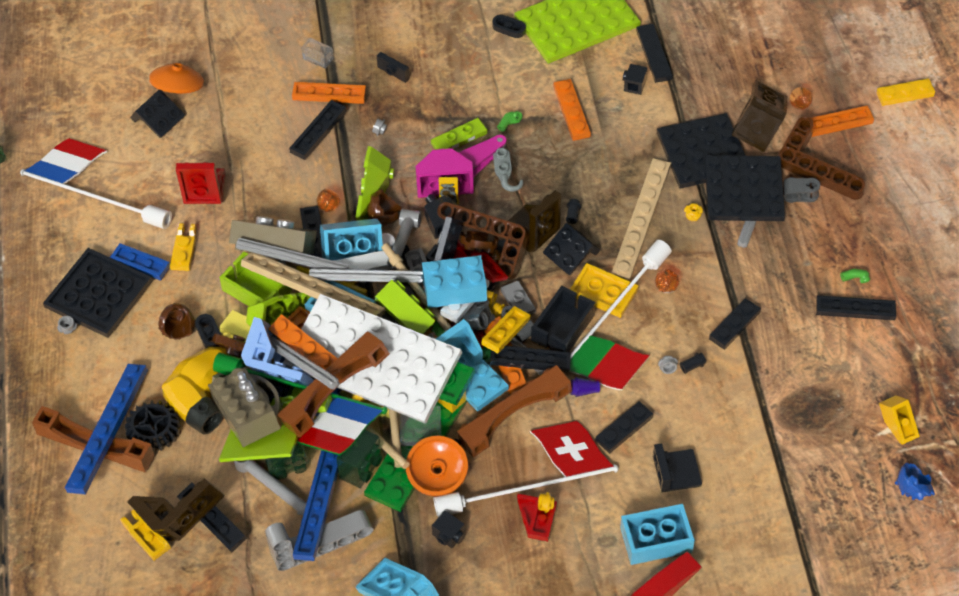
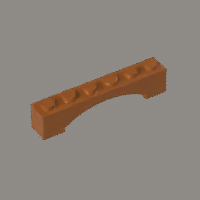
(549, 386)
(300, 412)
(127, 452)

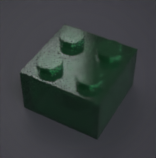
(360, 459)

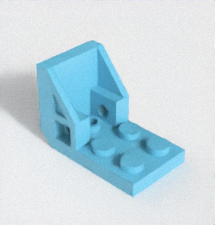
(486, 383)
(395, 580)

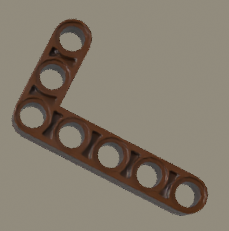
(816, 165)
(491, 228)

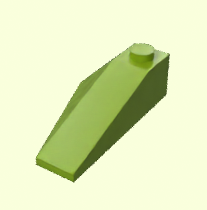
(376, 176)
(273, 307)

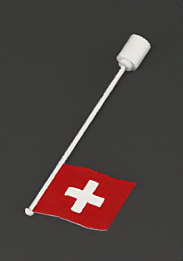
(569, 450)

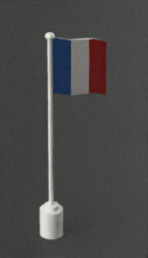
(69, 160)

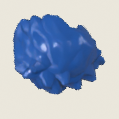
(913, 482)

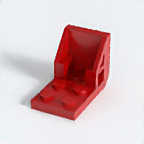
(201, 183)

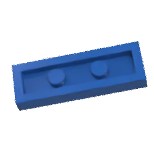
(141, 261)

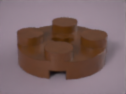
(479, 240)

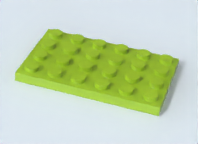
(573, 25)

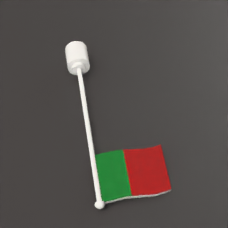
(604, 359)

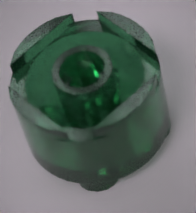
(282, 466)

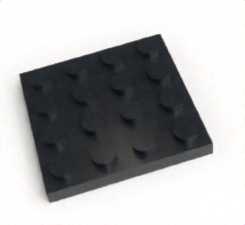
(690, 141)
(744, 188)
(97, 292)

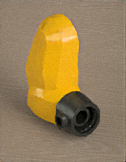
(189, 391)

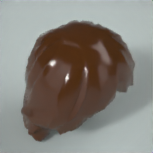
(383, 208)
(176, 321)

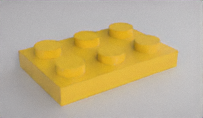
(603, 289)

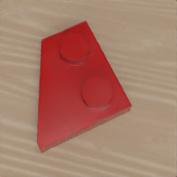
(536, 522)

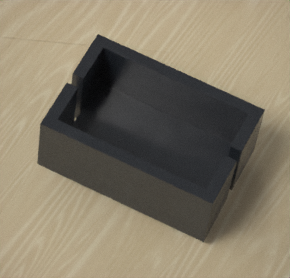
(562, 322)

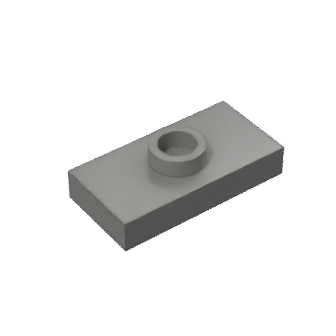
(517, 297)

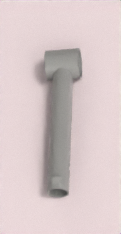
(407, 220)
(272, 483)

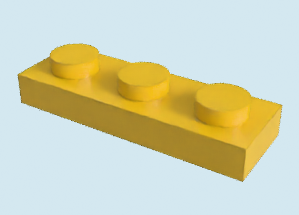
(905, 92)
(505, 329)

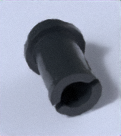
(573, 211)
(693, 362)

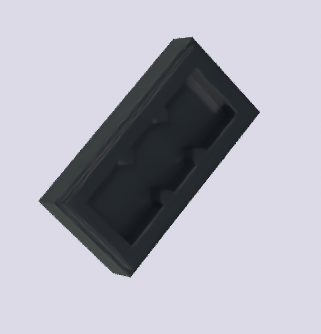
(392, 67)

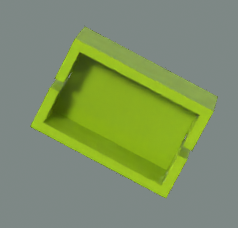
(249, 286)
(404, 308)

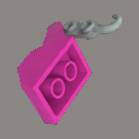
(465, 166)

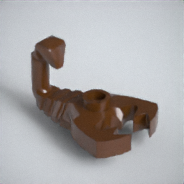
(234, 345)

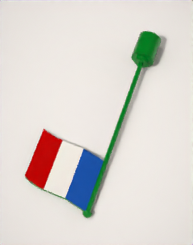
(332, 430)

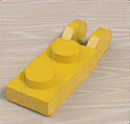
(183, 249)
(149, 540)

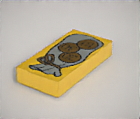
(449, 187)

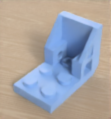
(259, 353)

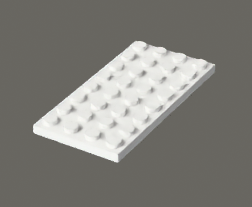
(406, 379)

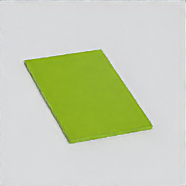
(275, 445)

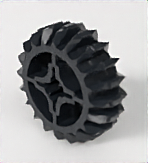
(163, 419)

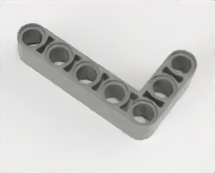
(334, 536)

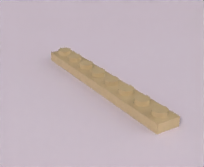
(641, 219)
(306, 283)

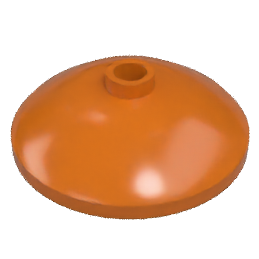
(176, 78)
(432, 454)

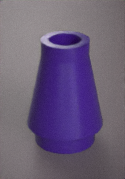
(584, 387)

